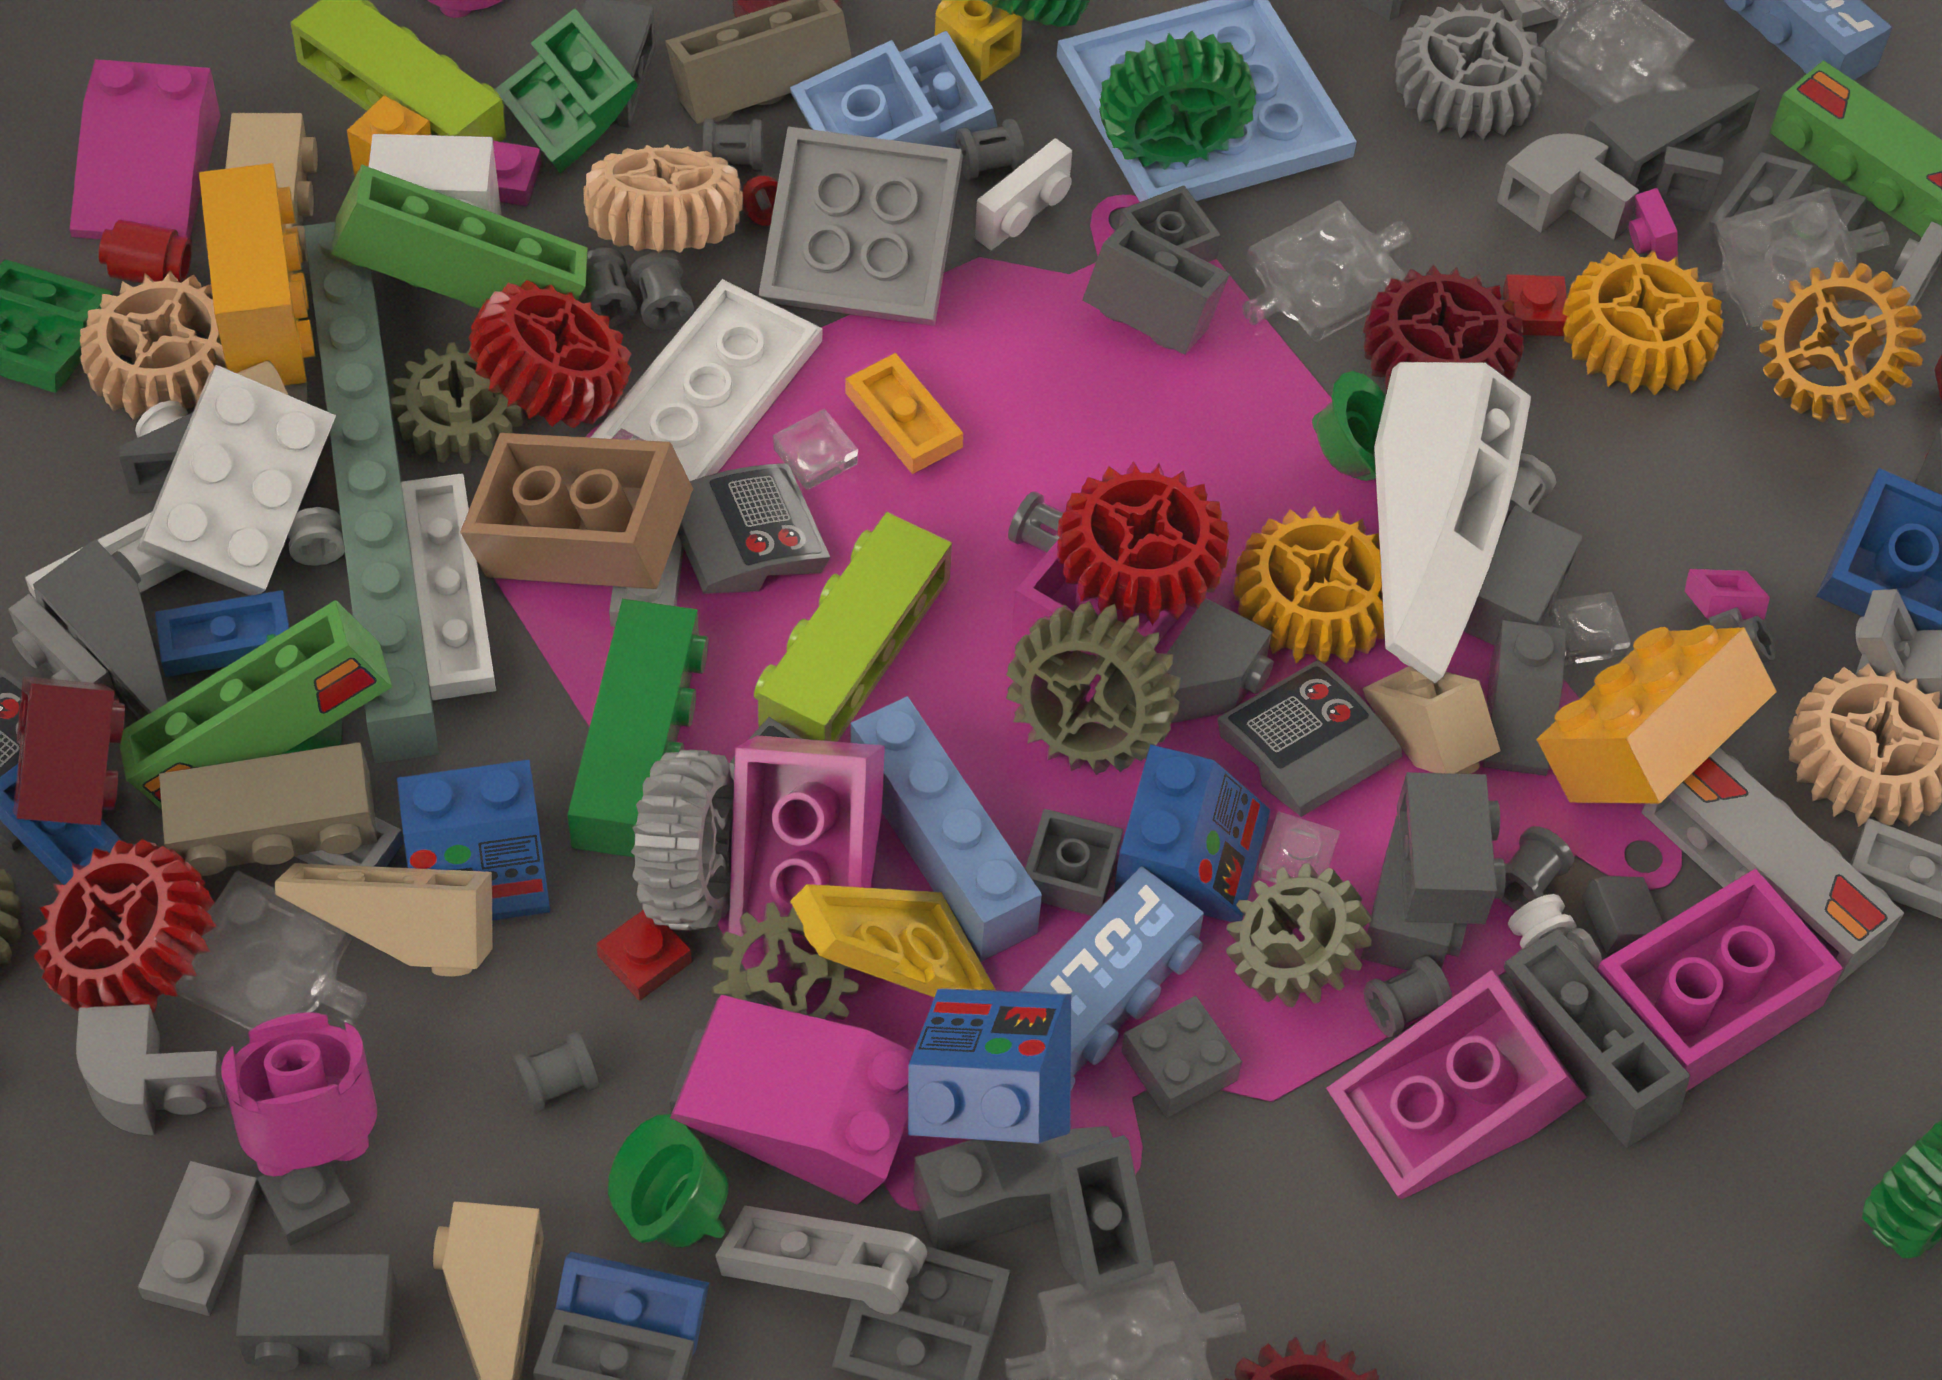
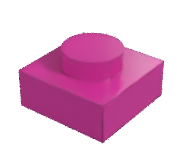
(516, 171)
(1653, 227)
(1725, 589)

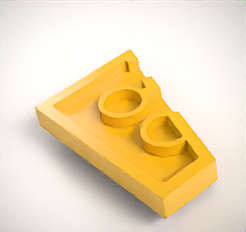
(891, 935)

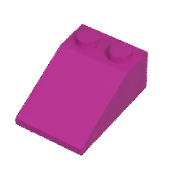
(143, 146)
(801, 819)
(1455, 1088)
(799, 1094)

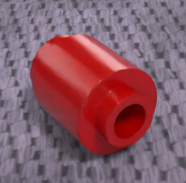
(144, 248)

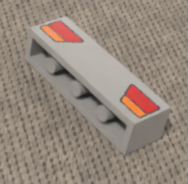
(1738, 825)

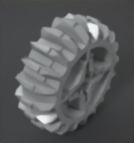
(1470, 70)
(685, 840)

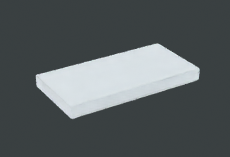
(716, 378)

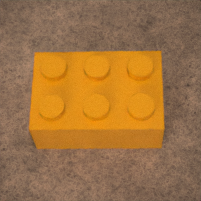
(253, 268)
(1656, 715)

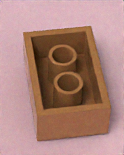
(577, 510)

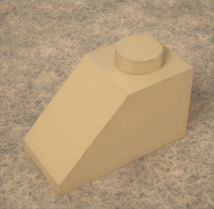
(1438, 723)

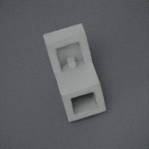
(1563, 175)
(1892, 643)
(131, 1079)

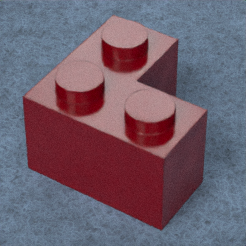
(65, 750)

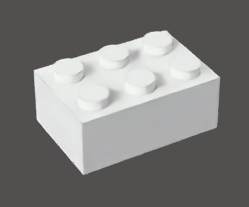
(236, 482)

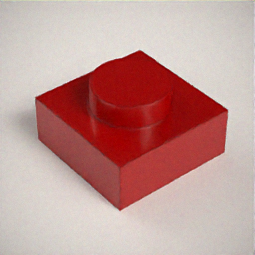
(1538, 302)
(643, 954)

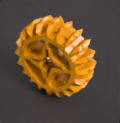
(1642, 321)
(1866, 335)
(1304, 556)

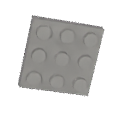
(861, 225)

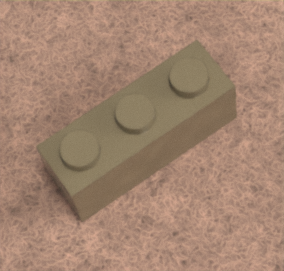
(756, 56)
(269, 808)

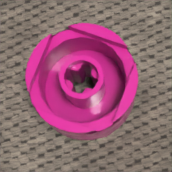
(300, 1093)

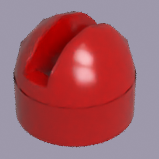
(751, 208)

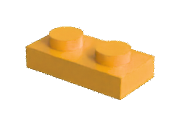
(904, 413)

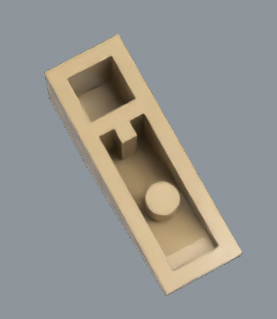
(406, 912)
(491, 1280)

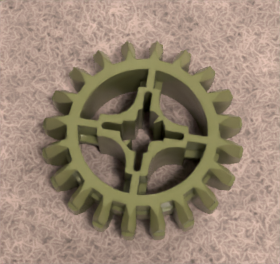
(1055, 681)

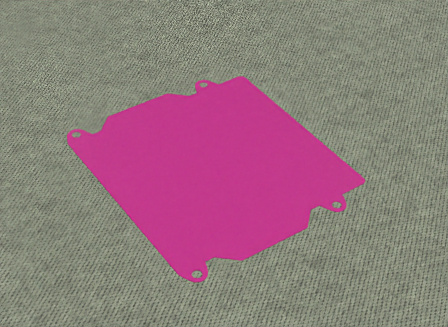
(1042, 405)

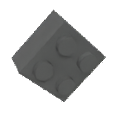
(1178, 220)
(1073, 861)
(1181, 1056)

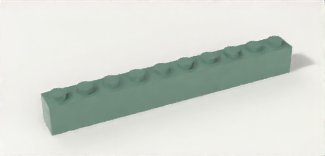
(371, 497)

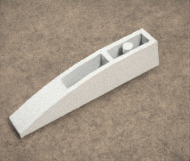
(1442, 496)

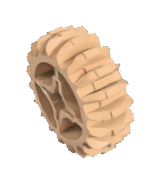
(663, 198)
(156, 330)
(1870, 746)

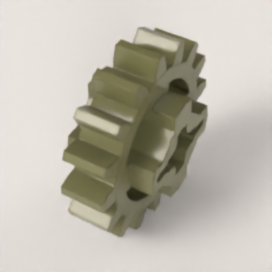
(429, 412)
(777, 937)
(1273, 957)

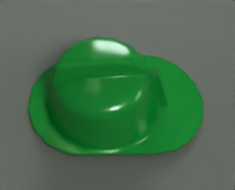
(1351, 424)
(667, 1185)

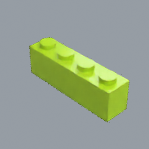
(373, 57)
(855, 630)

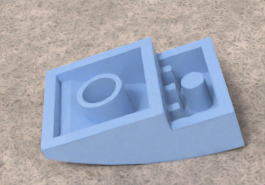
(898, 95)

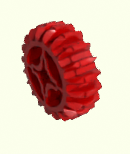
(549, 354)
(1142, 527)
(124, 927)

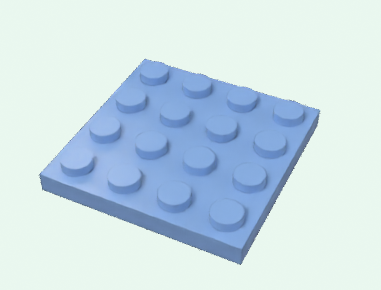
(1292, 115)

